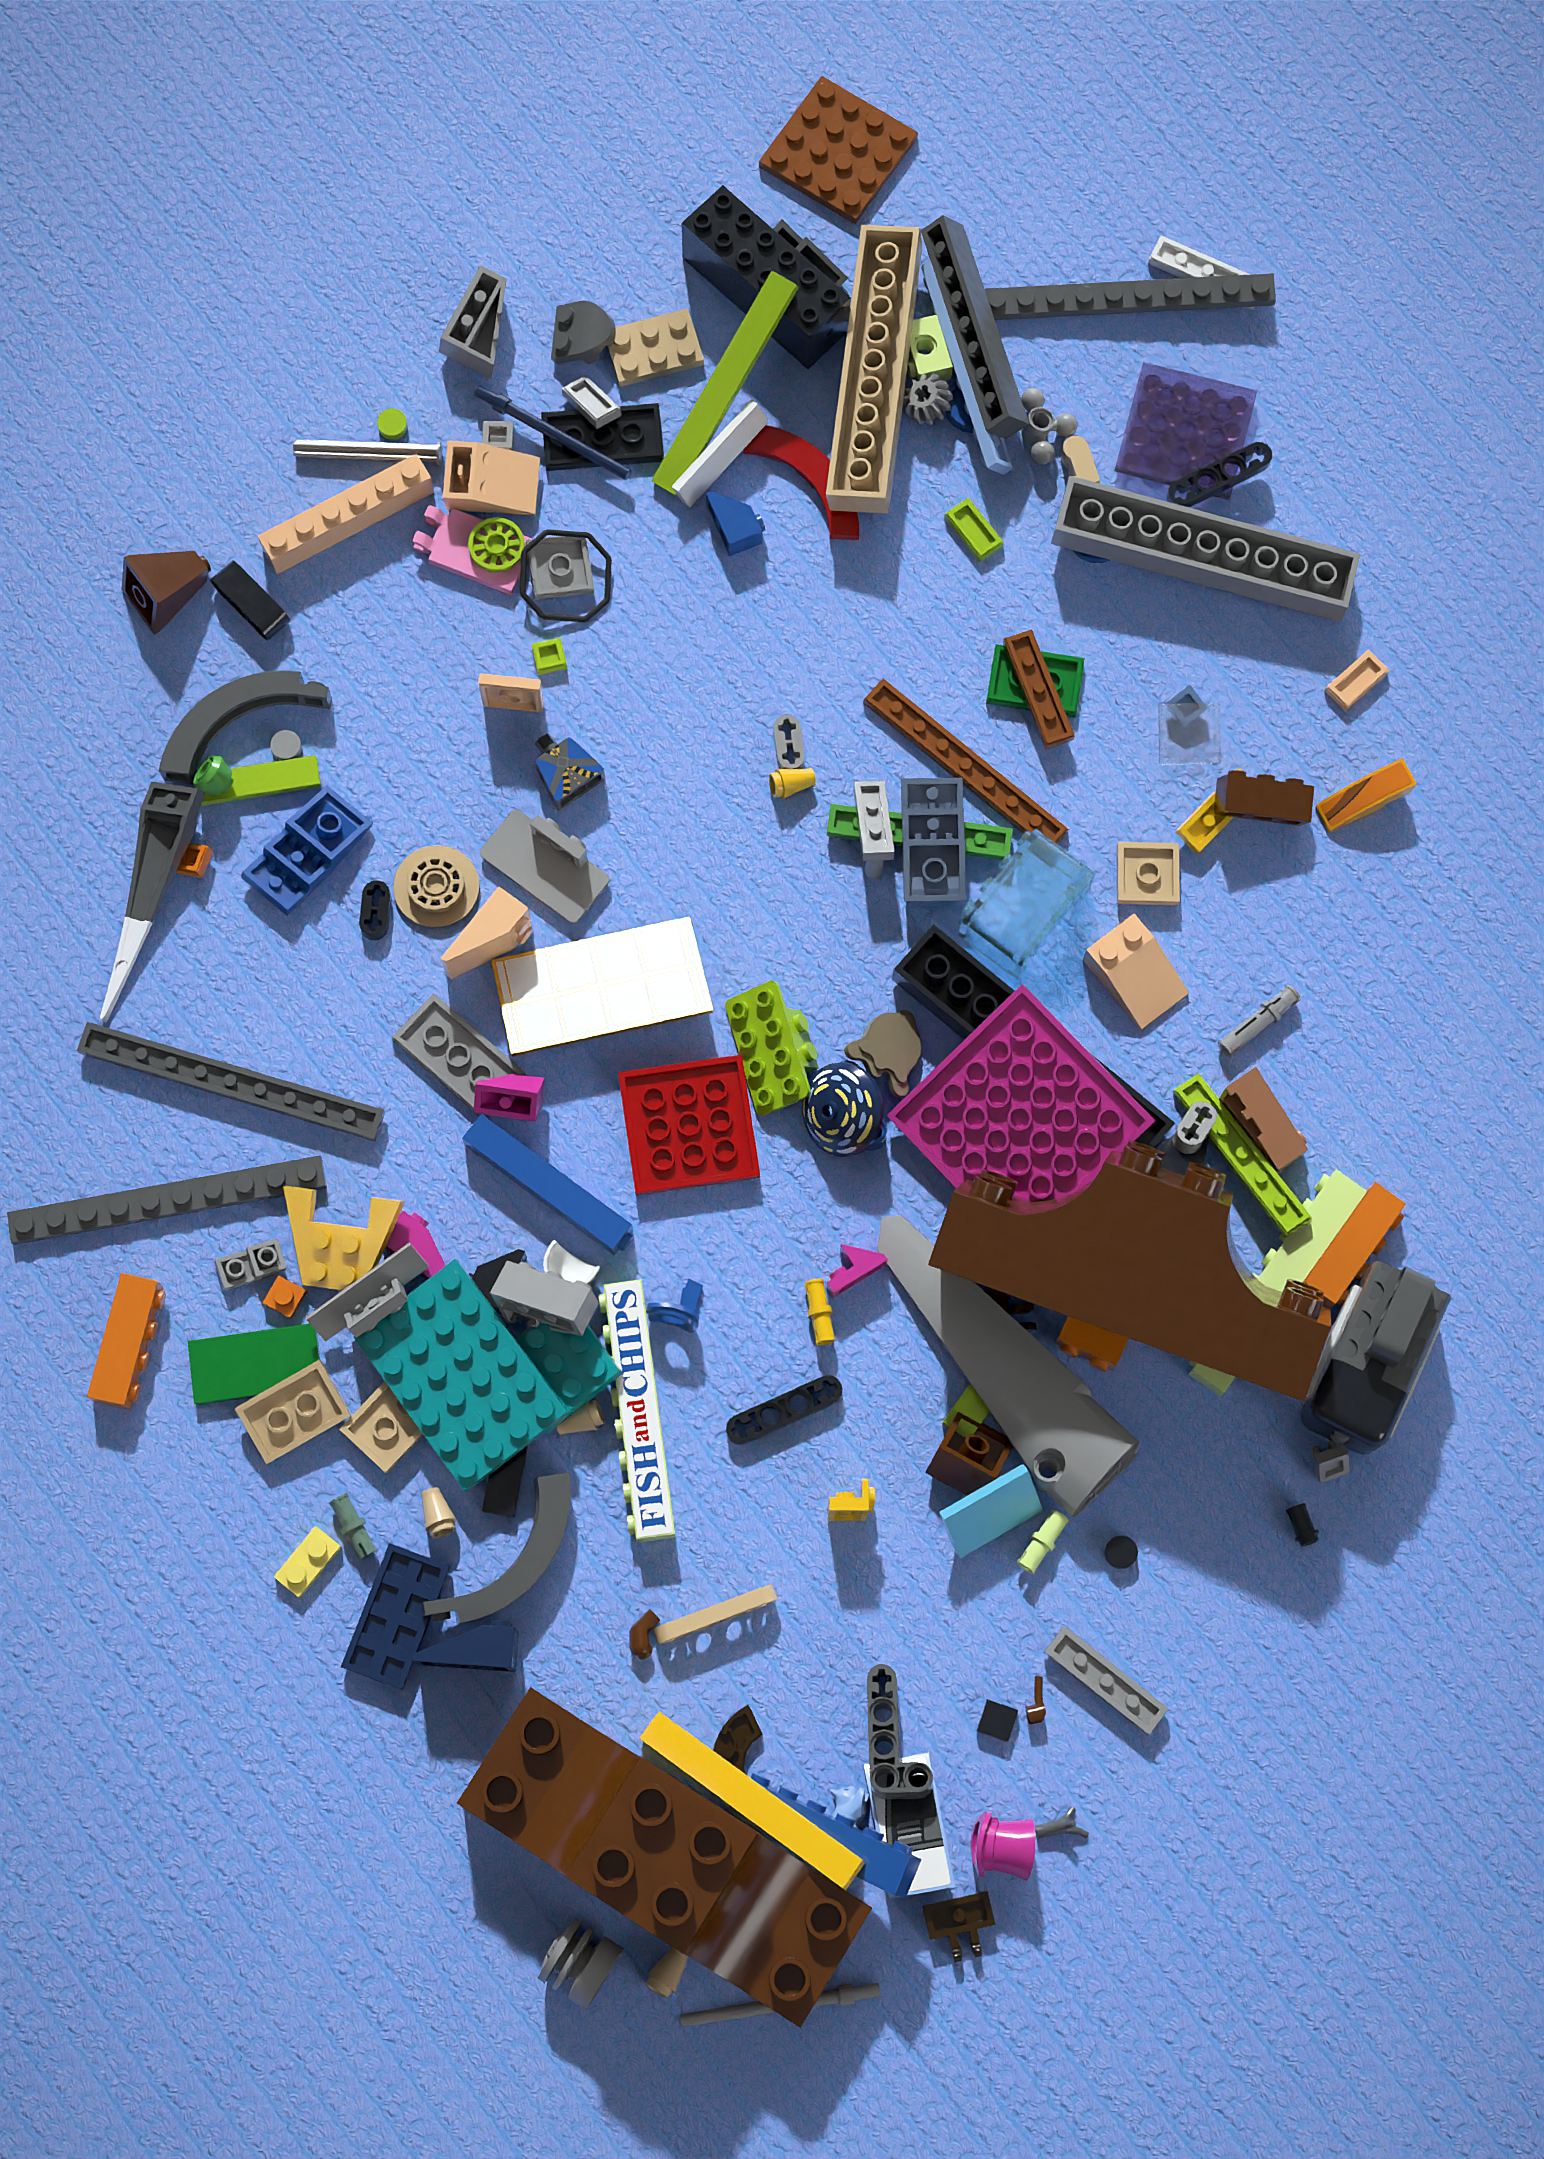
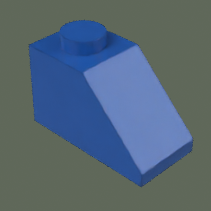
(735, 523)

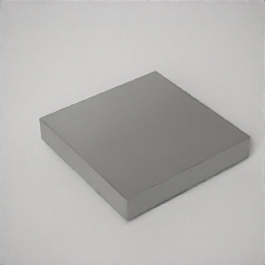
(560, 567)

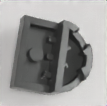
(581, 332)

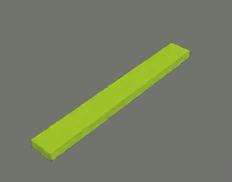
(726, 379)

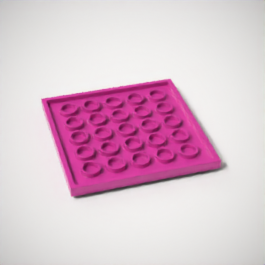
(1021, 1105)

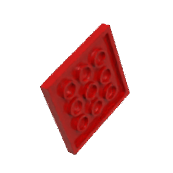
(689, 1125)

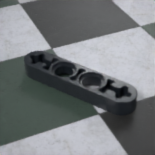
(1221, 478)
(786, 1414)

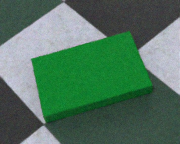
(1064, 670)

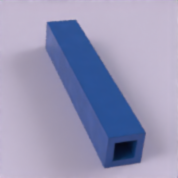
(548, 1185)

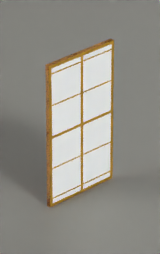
(601, 986)

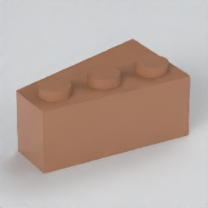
(1264, 1120)

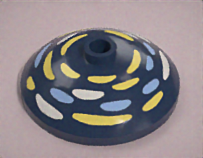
(854, 1105)

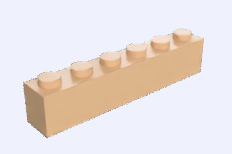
(346, 513)

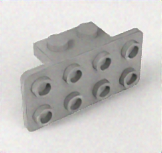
(546, 864)

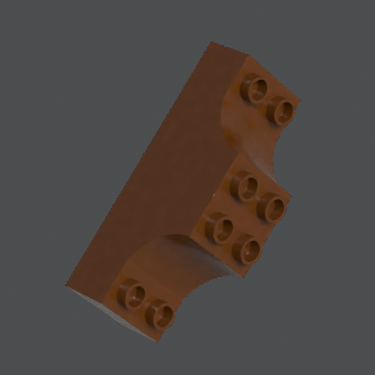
(1141, 1260)
(665, 1857)

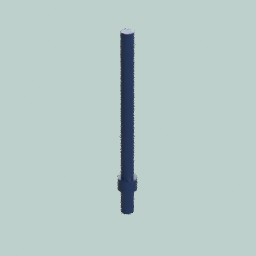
(504, 405)

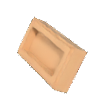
(1357, 680)

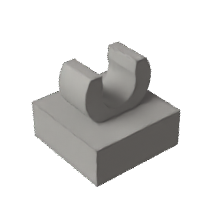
(1331, 1462)

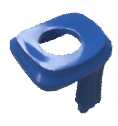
(679, 1315)

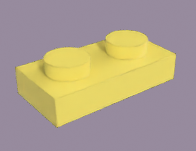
(307, 1562)

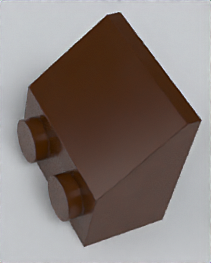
(969, 1461)

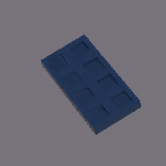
(392, 1616)

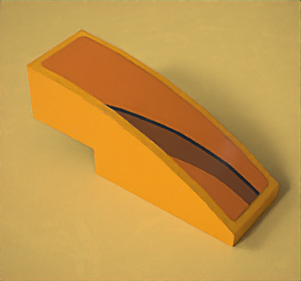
(1366, 795)

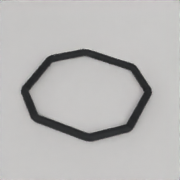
(597, 545)

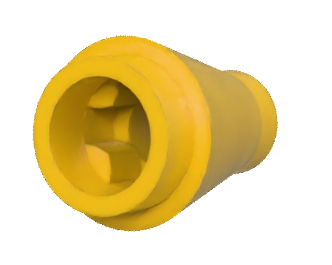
(790, 781)

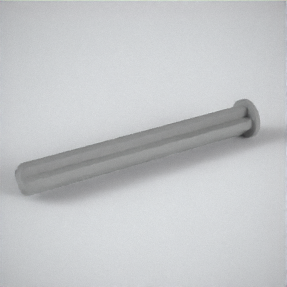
(364, 450)

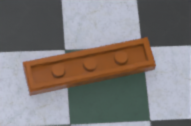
(1038, 689)

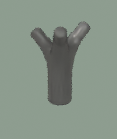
(1061, 1826)

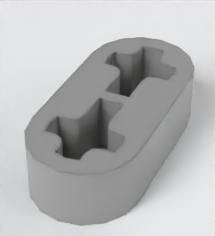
(782, 744)
(1190, 1125)

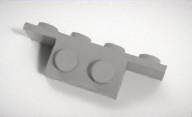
(369, 1297)

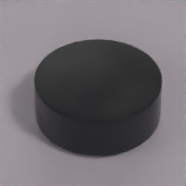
(1121, 1552)

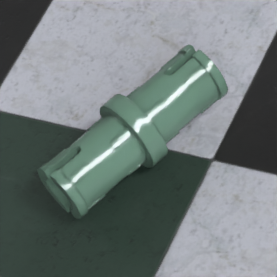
(353, 1526)

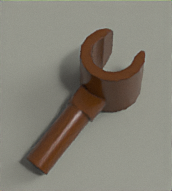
(1037, 1712)

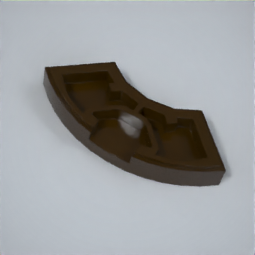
(737, 1737)

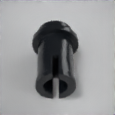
(1302, 1525)

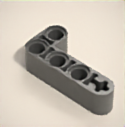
(889, 1732)

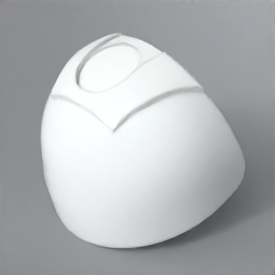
(567, 1265)

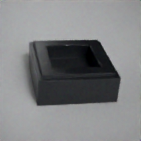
(997, 1720)

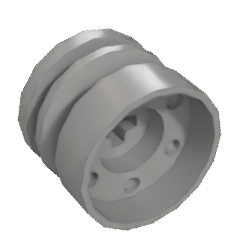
(580, 1963)

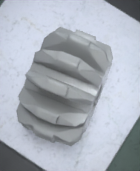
(926, 410)

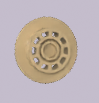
(436, 885)

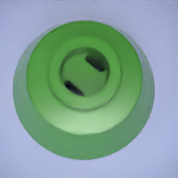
(213, 776)

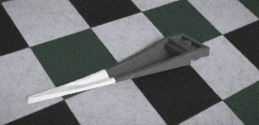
(162, 839)

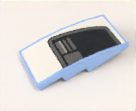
(916, 1825)

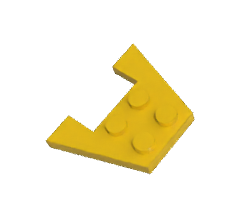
(335, 1253)

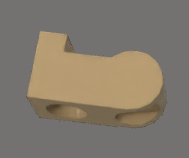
(1078, 459)

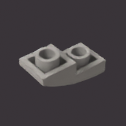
(250, 1265)

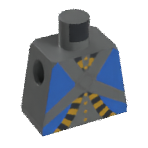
(566, 770)

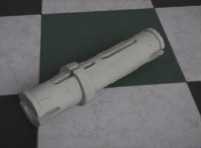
(1263, 1017)

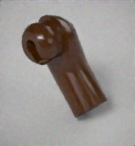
(639, 1635)

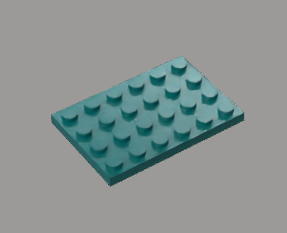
(462, 1375)

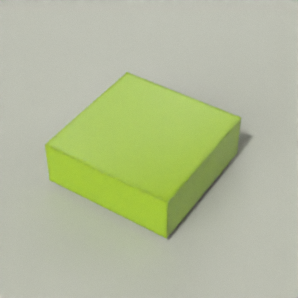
(549, 656)

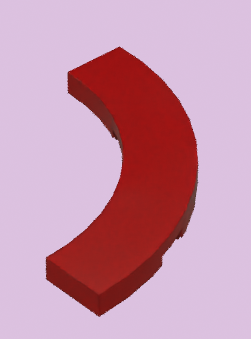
(810, 465)

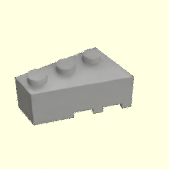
(475, 324)
(543, 1298)

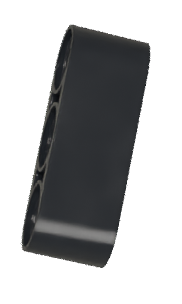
(250, 600)

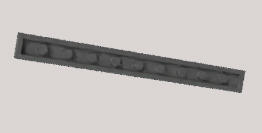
(1132, 296)
(231, 1081)
(164, 1200)

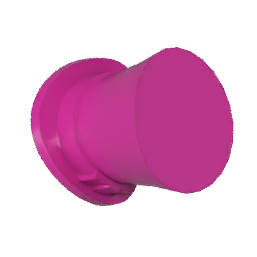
(1003, 1846)

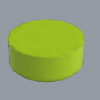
(392, 424)

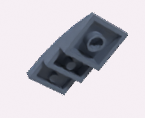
(933, 839)

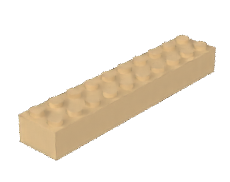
(874, 369)

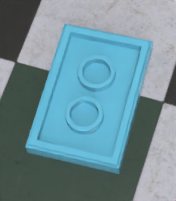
(991, 1511)

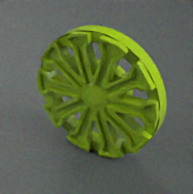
(496, 544)

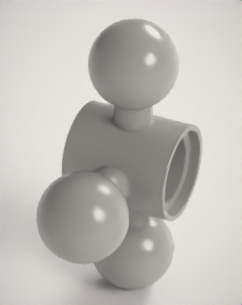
(1064, 425)

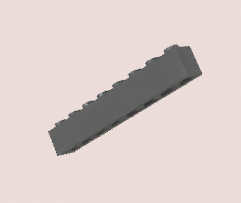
(974, 327)

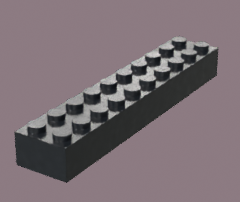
(966, 993)

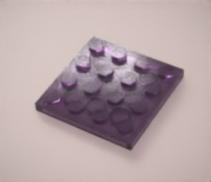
(1183, 425)

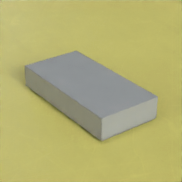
(591, 402)

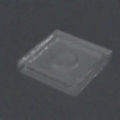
(1189, 733)

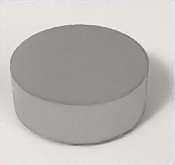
(286, 745)

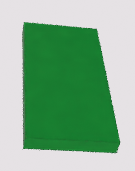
(249, 1362)

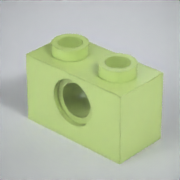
(928, 336)

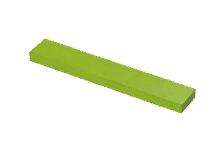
(1246, 1160)

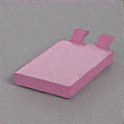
(451, 551)

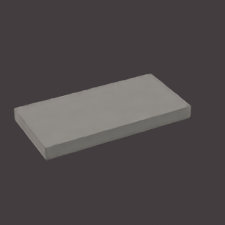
(452, 1049)

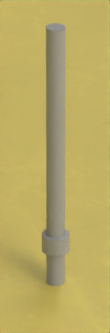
(845, 1995)

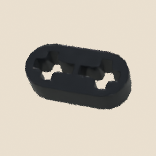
(368, 909)

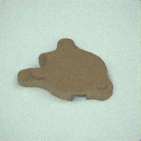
(888, 1047)

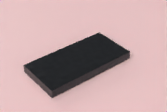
(627, 439)

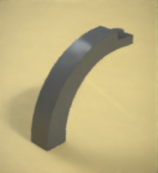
(226, 705)
(546, 1534)

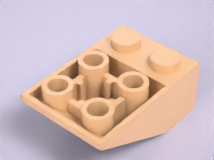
(490, 479)

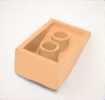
(490, 933)
(1135, 971)

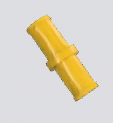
(819, 1312)

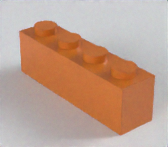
(1354, 1243)
(126, 1341)

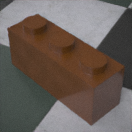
(1264, 798)

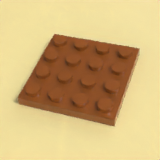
(838, 149)

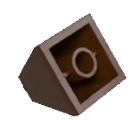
(162, 583)

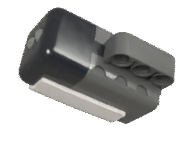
(1374, 1357)

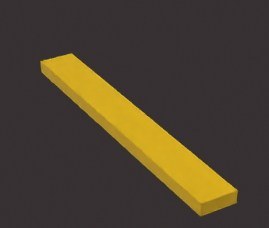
(753, 1801)

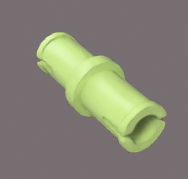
(1043, 1541)

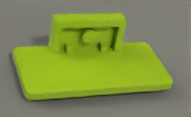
(772, 1047)

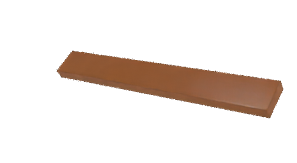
(962, 762)

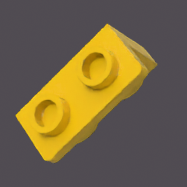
(851, 1508)

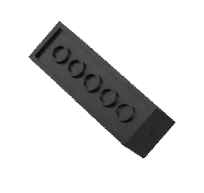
(737, 255)

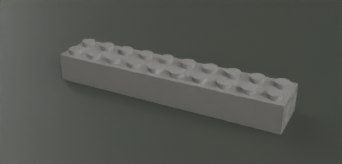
(1205, 549)

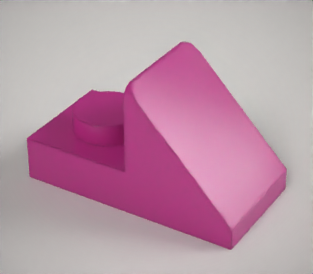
(862, 1265)

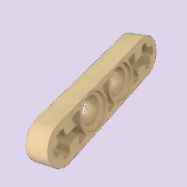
(715, 1614)

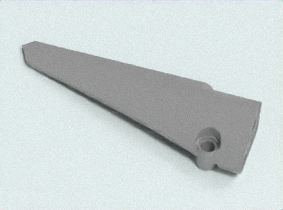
(1022, 1384)

